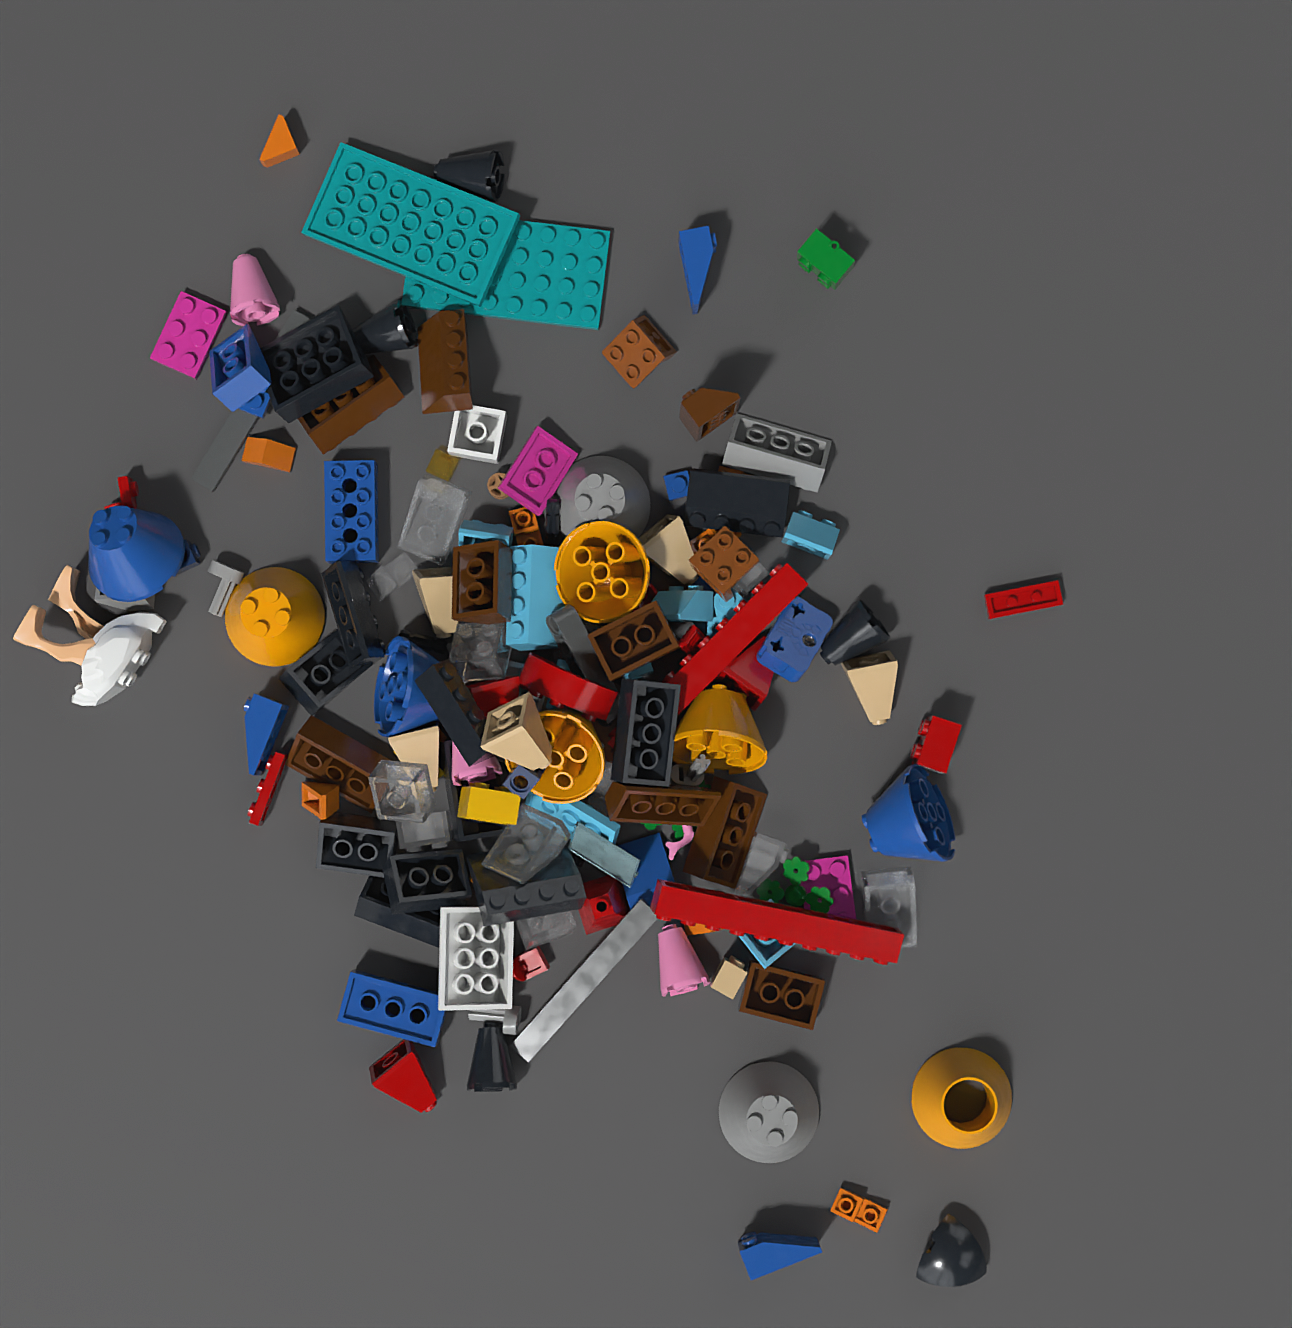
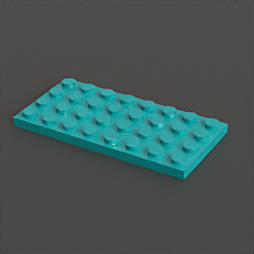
(411, 224)
(544, 278)

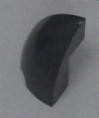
(952, 1256)

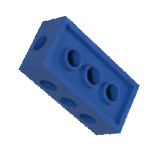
(337, 501)
(380, 1019)

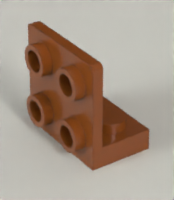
(638, 350)
(723, 562)

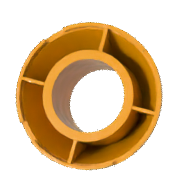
(935, 1080)

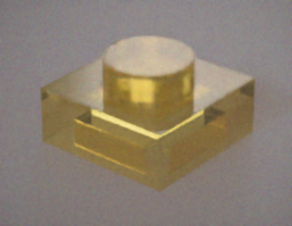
(442, 465)

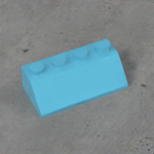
(532, 597)

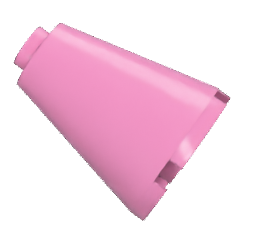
(251, 293)
(478, 773)
(678, 963)

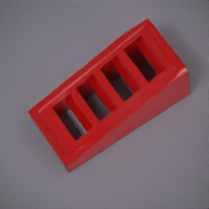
(690, 640)

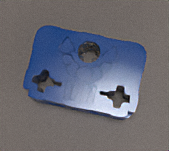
(794, 639)

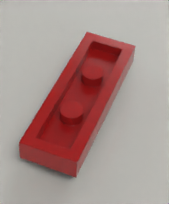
(1023, 599)
(267, 788)

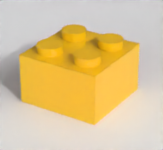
(488, 805)

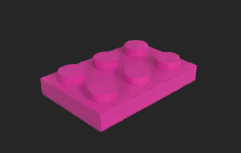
(188, 335)
(537, 470)
(835, 875)

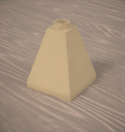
(670, 549)
(436, 595)
(874, 683)
(518, 734)
(419, 747)

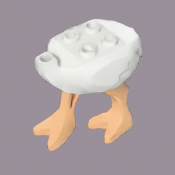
(106, 654)

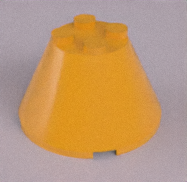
(602, 571)
(274, 616)
(723, 730)
(575, 756)

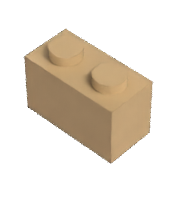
(729, 976)

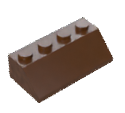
(445, 363)
(351, 410)
(706, 410)
(335, 759)
(660, 804)
(725, 839)

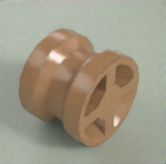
(493, 483)

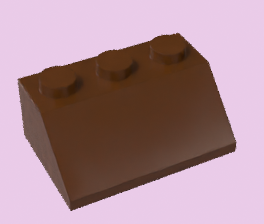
(482, 583)

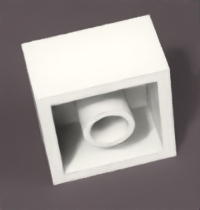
(477, 434)

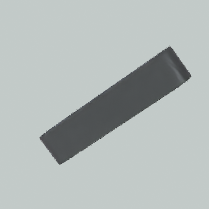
(578, 651)

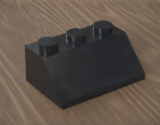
(355, 843)

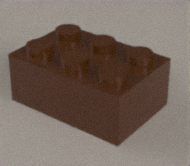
(634, 640)
(781, 995)

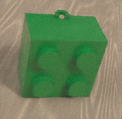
(827, 263)

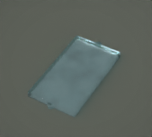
(604, 854)

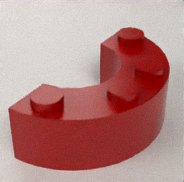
(564, 688)

